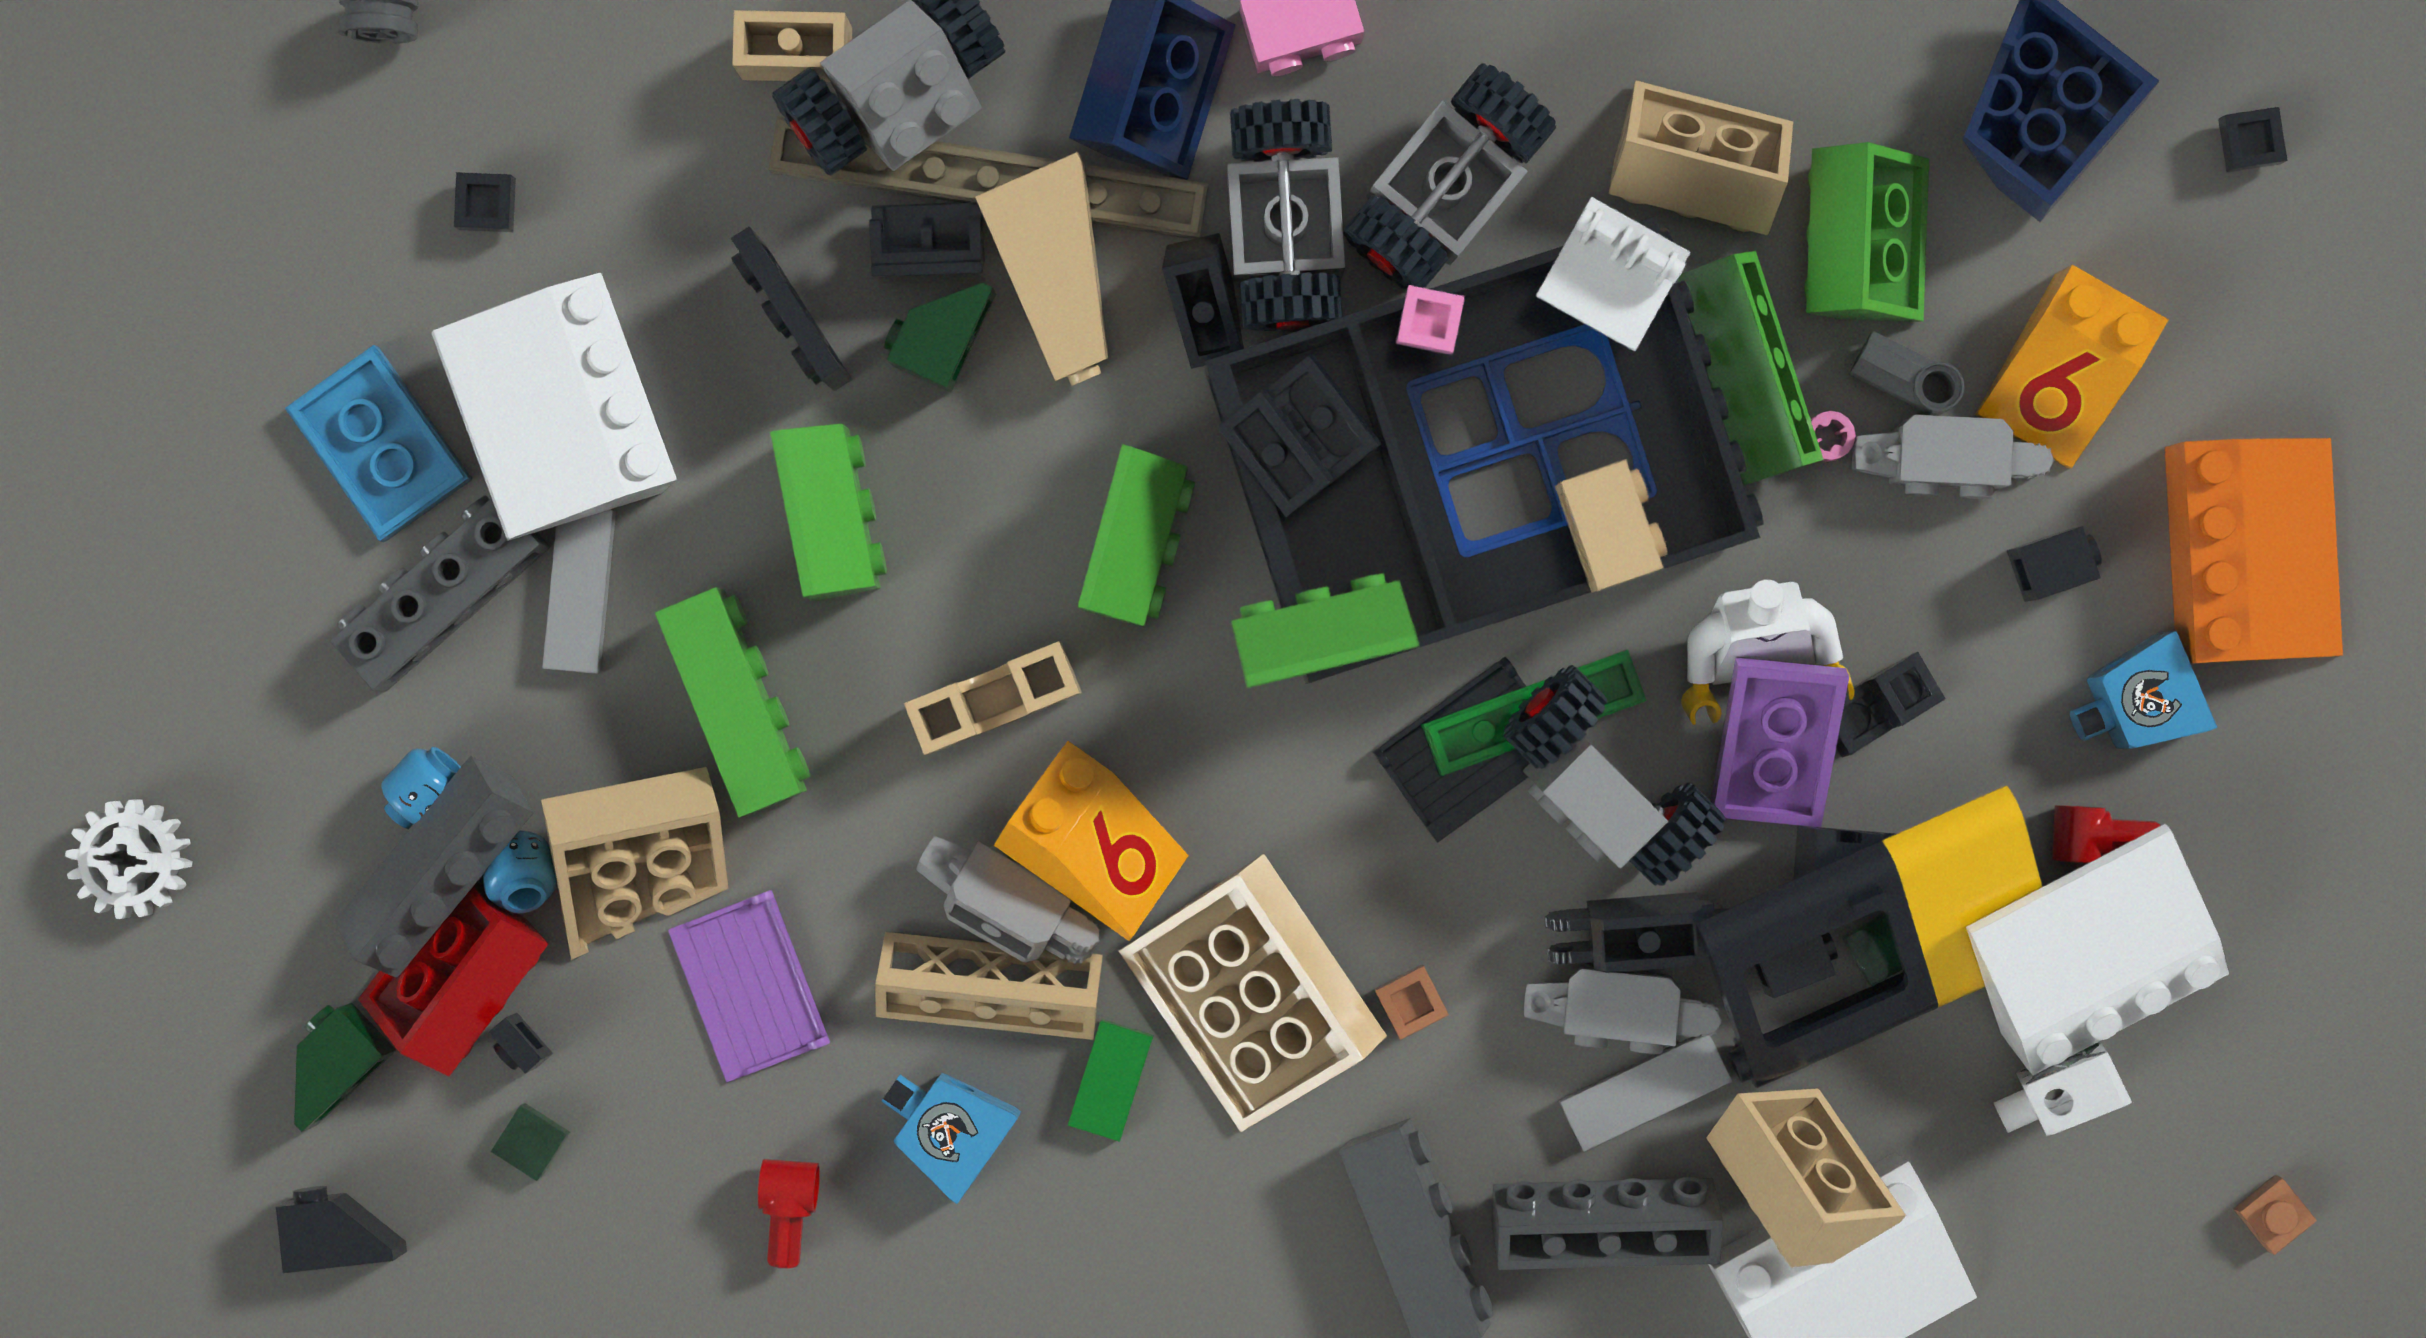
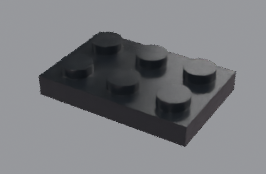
(788, 311)

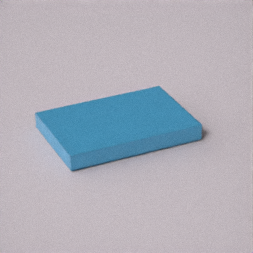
(378, 443)

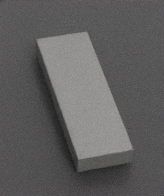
(579, 593)
(1644, 1091)

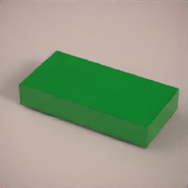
(1110, 1080)

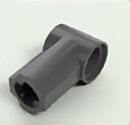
(1902, 373)

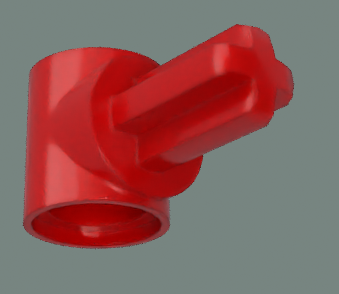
(2090, 833)
(787, 1194)

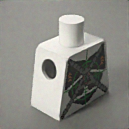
(2088, 1091)

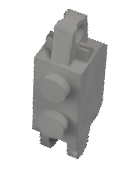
(1950, 453)
(1006, 903)
(1620, 1007)

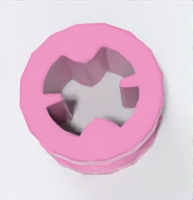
(1846, 429)

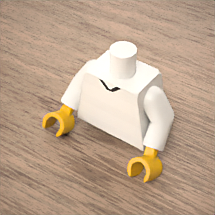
(1757, 624)

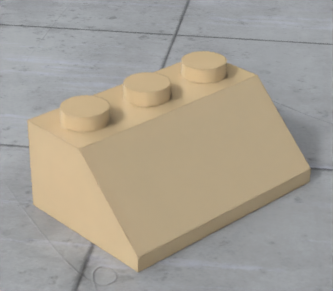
(1702, 158)
(1803, 1175)

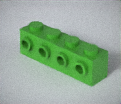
(1751, 366)
(732, 700)

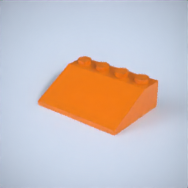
(2254, 549)

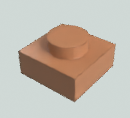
(1411, 1002)
(2275, 1214)

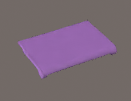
(749, 986)

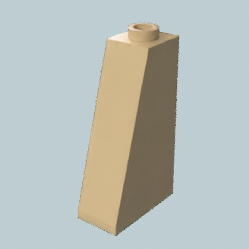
(1051, 257)

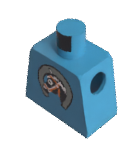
(2145, 697)
(949, 1129)

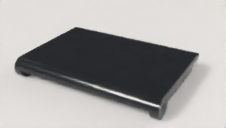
(1455, 798)

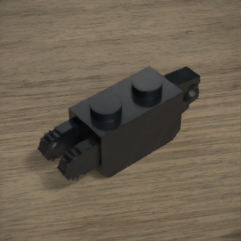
(1634, 932)

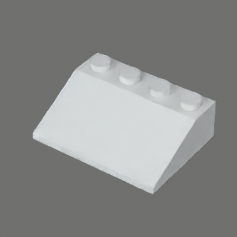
(554, 406)
(2097, 950)
(1873, 1292)

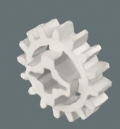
(134, 837)

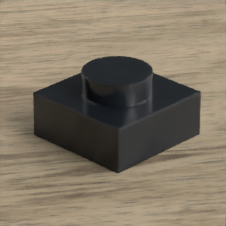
(2252, 139)
(484, 202)
(519, 1044)

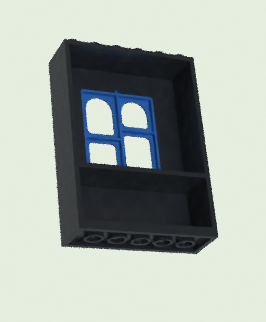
(1396, 503)

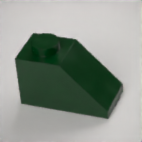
(939, 335)
(334, 1061)

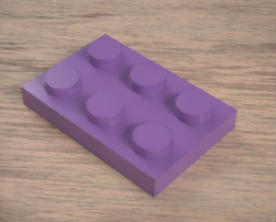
(1779, 741)

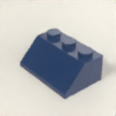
(1153, 83)

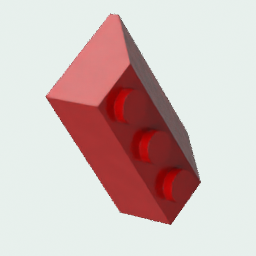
(455, 982)

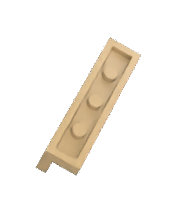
(940, 997)

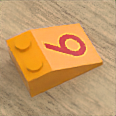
(2071, 363)
(1093, 841)

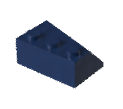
(2051, 104)

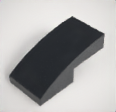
(1887, 702)

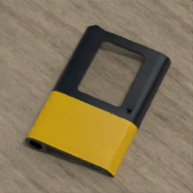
(1931, 888)

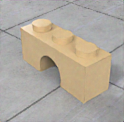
(992, 698)

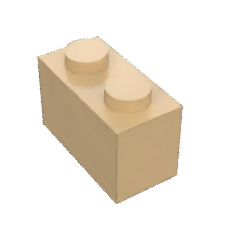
(786, 42)
(1611, 525)

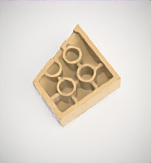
(634, 853)

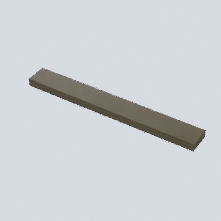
(965, 172)

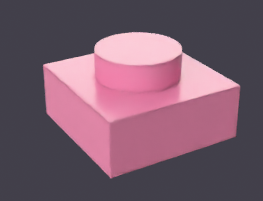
(1430, 320)

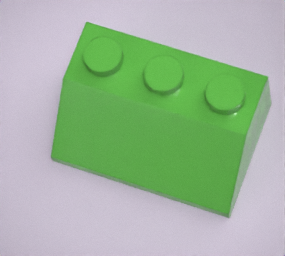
(1867, 233)
(828, 510)
(1136, 537)
(1323, 630)

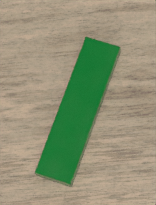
(1478, 730)

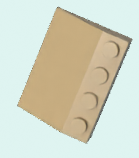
(1253, 994)

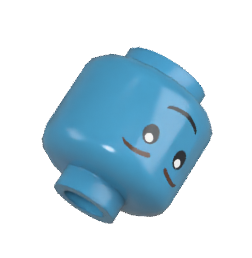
(416, 784)
(521, 874)

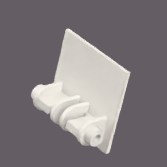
(1613, 274)

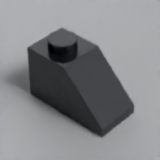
(1203, 298)
(332, 1232)

